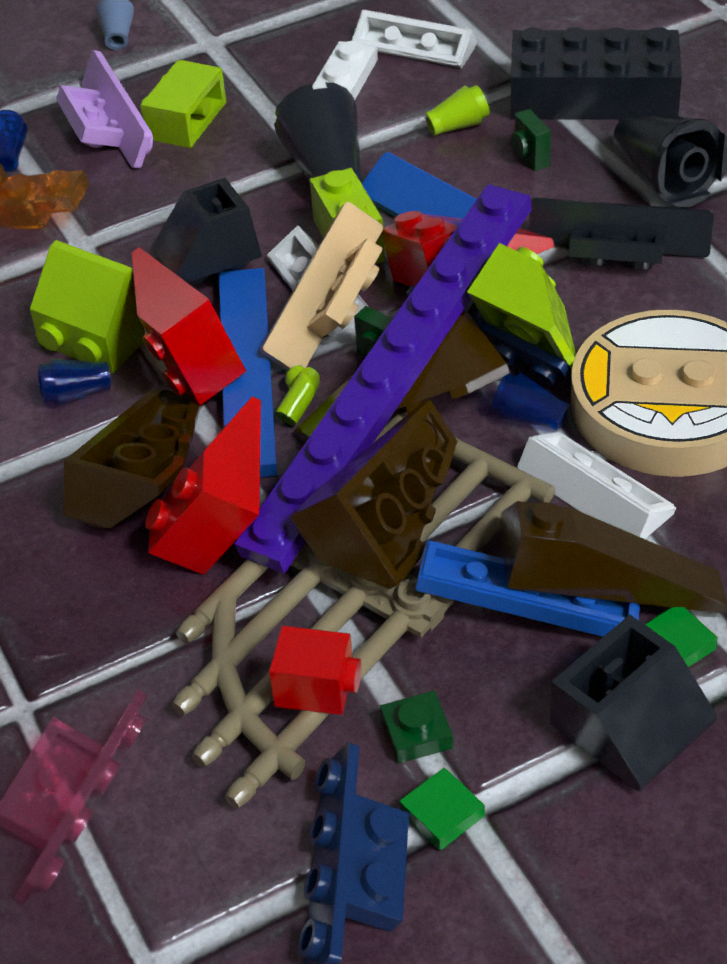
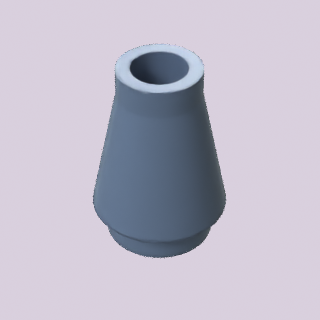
(115, 21)

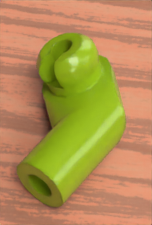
(302, 388)

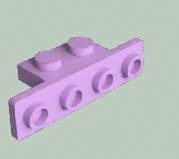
(105, 113)

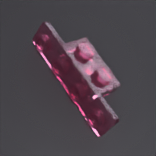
(53, 786)

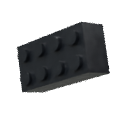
(595, 73)

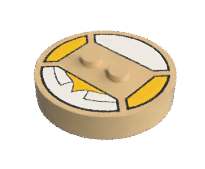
(655, 392)

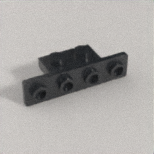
(622, 231)

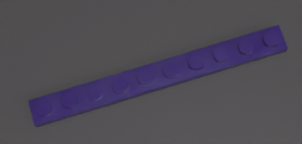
(385, 373)

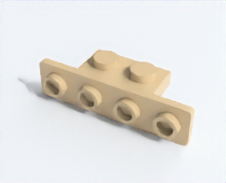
(326, 288)

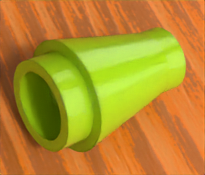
(458, 111)

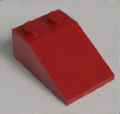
(418, 238)
(183, 331)
(212, 498)

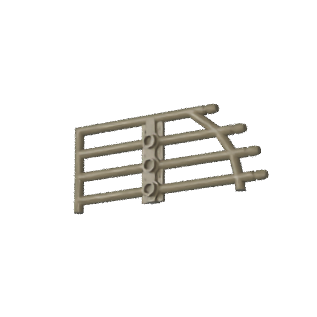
(400, 605)

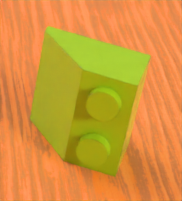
(523, 301)
(86, 307)

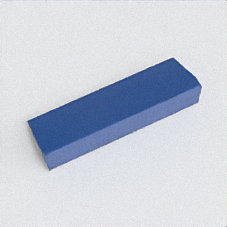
(403, 188)

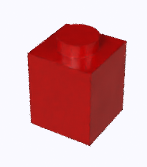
(313, 670)

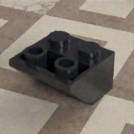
(207, 233)
(631, 703)

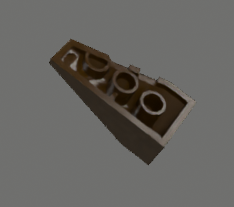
(459, 365)
(130, 459)
(378, 504)
(582, 556)

